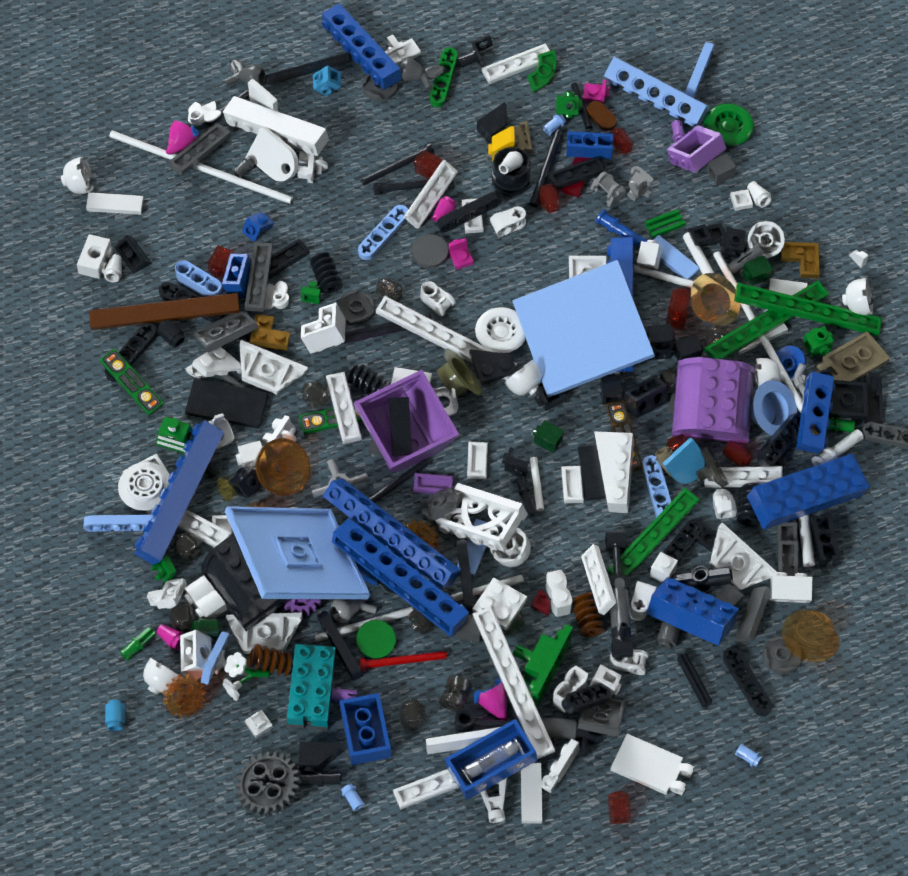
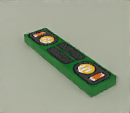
(131, 382)
(321, 421)

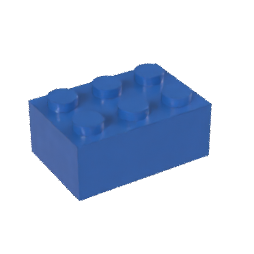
(365, 729)

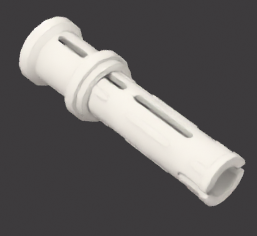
(841, 447)

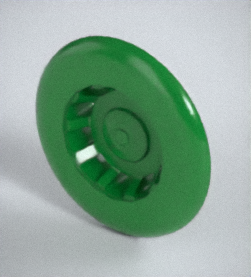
(728, 126)

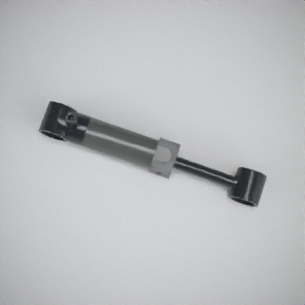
(620, 613)
(555, 727)

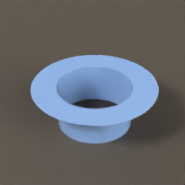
(770, 400)

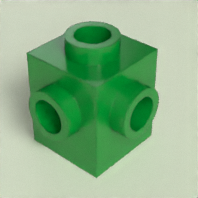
(563, 99)
(818, 341)

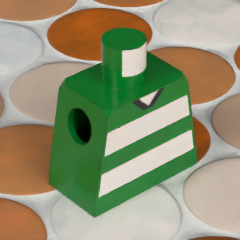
(173, 434)

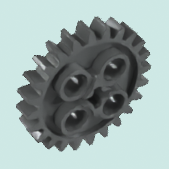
(263, 799)

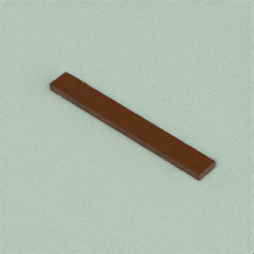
(164, 311)

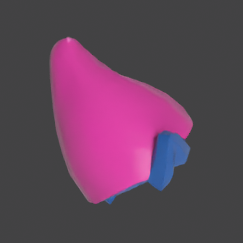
(180, 137)
(494, 700)

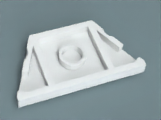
(268, 369)
(746, 564)
(272, 631)

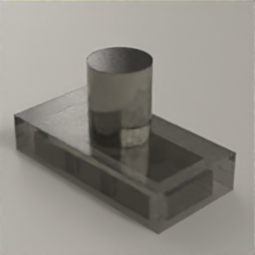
(712, 468)

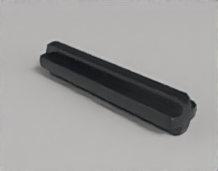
(694, 680)

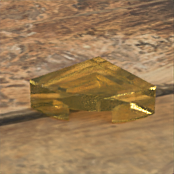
(225, 489)

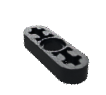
(591, 691)

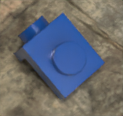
(256, 224)

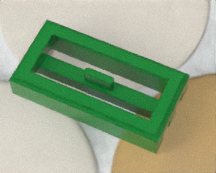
(680, 224)

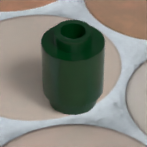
(207, 626)

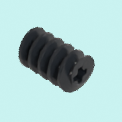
(325, 273)
(366, 381)
(746, 514)

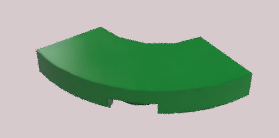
(544, 71)

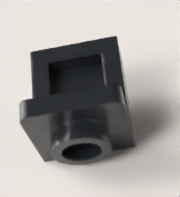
(548, 402)
(515, 466)

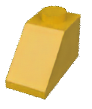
(501, 140)

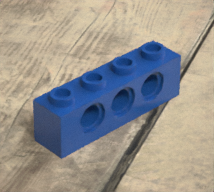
(806, 439)

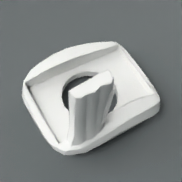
(444, 392)
(221, 423)

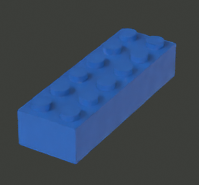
(808, 491)

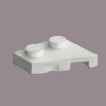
(216, 363)

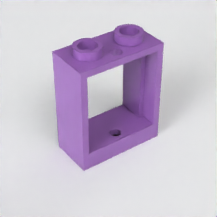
(711, 142)

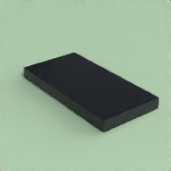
(237, 404)

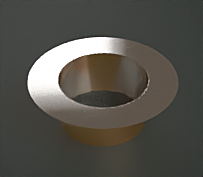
(715, 291)
(810, 635)

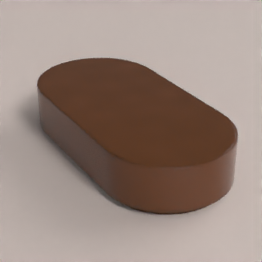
(601, 115)

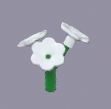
(235, 665)

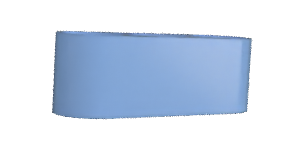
(196, 274)

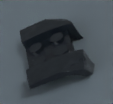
(856, 399)

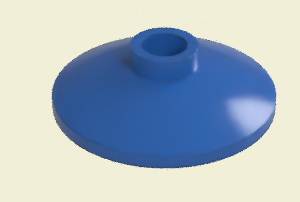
(790, 355)

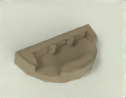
(522, 137)

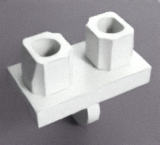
(307, 172)
(282, 429)

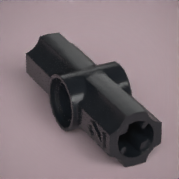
(711, 577)

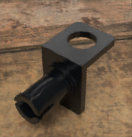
(475, 56)

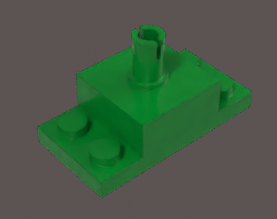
(544, 661)

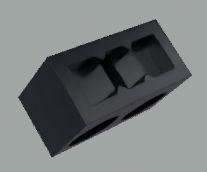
(661, 340)
(646, 396)

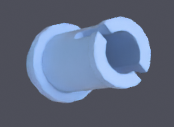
(554, 124)
(749, 755)
(352, 796)

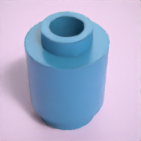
(115, 715)

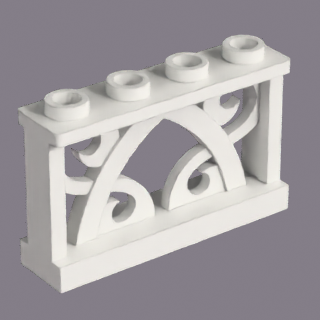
(482, 533)

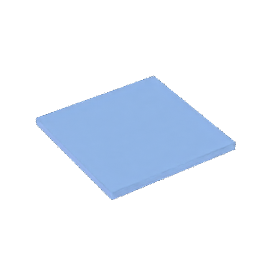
(583, 328)
(294, 553)

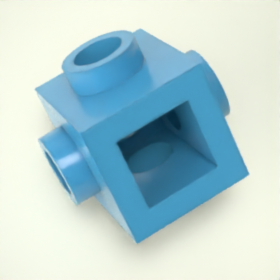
(327, 80)

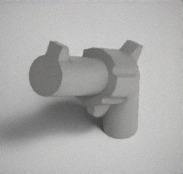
(800, 379)

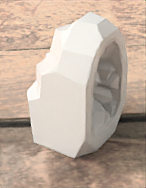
(724, 504)

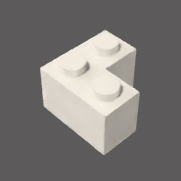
(326, 331)

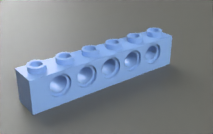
(619, 67)

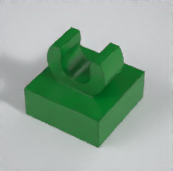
(311, 293)
(165, 568)

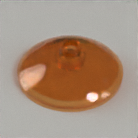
(293, 467)

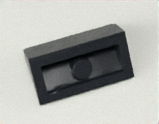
(132, 254)

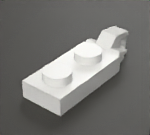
(560, 767)

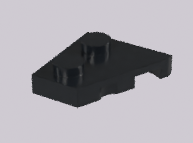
(492, 365)

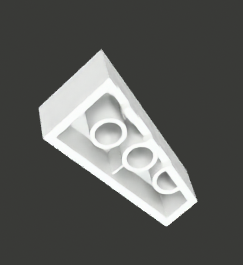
(616, 460)

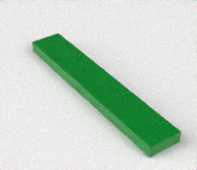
(656, 532)

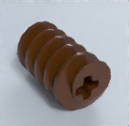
(587, 615)
(270, 658)

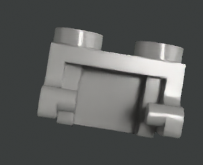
(607, 182)
(638, 185)

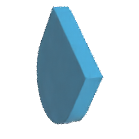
(685, 462)

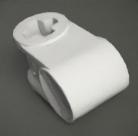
(507, 221)
(439, 300)
(641, 599)
(631, 664)

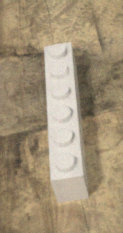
(291, 130)

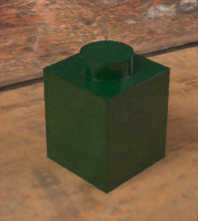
(757, 270)
(548, 436)

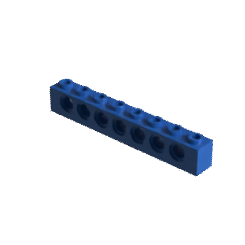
(392, 533)
(418, 598)

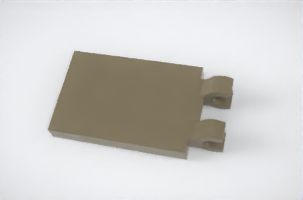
(855, 359)

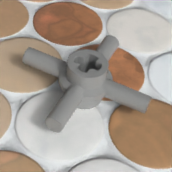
(336, 475)

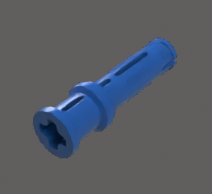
(615, 225)

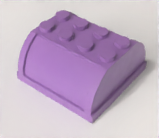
(713, 399)
(429, 421)

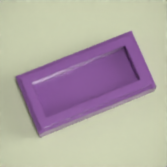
(431, 483)

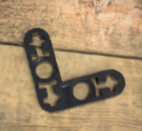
(697, 535)

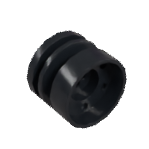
(514, 182)

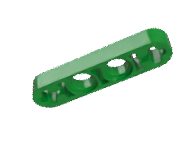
(445, 77)

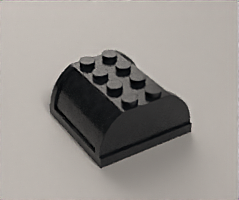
(233, 581)

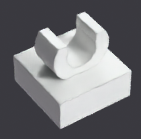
(258, 723)

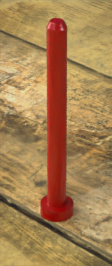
(401, 660)

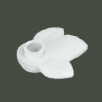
(200, 114)
(277, 296)

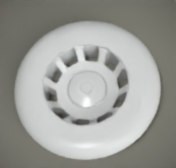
(501, 333)
(143, 479)

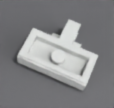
(401, 50)
(169, 595)

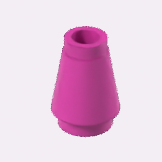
(444, 207)
(170, 636)

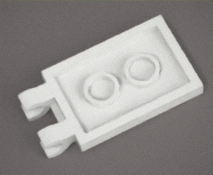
(651, 766)

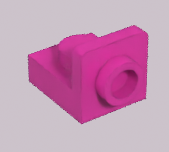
(595, 92)
(460, 254)

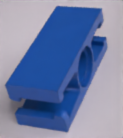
(579, 143)

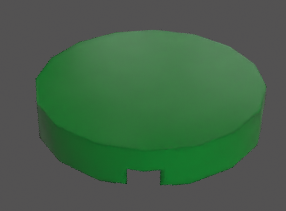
(375, 639)

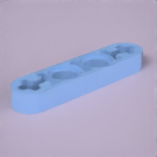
(699, 70)
(381, 231)
(656, 490)
(115, 522)

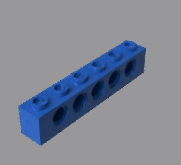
(361, 46)

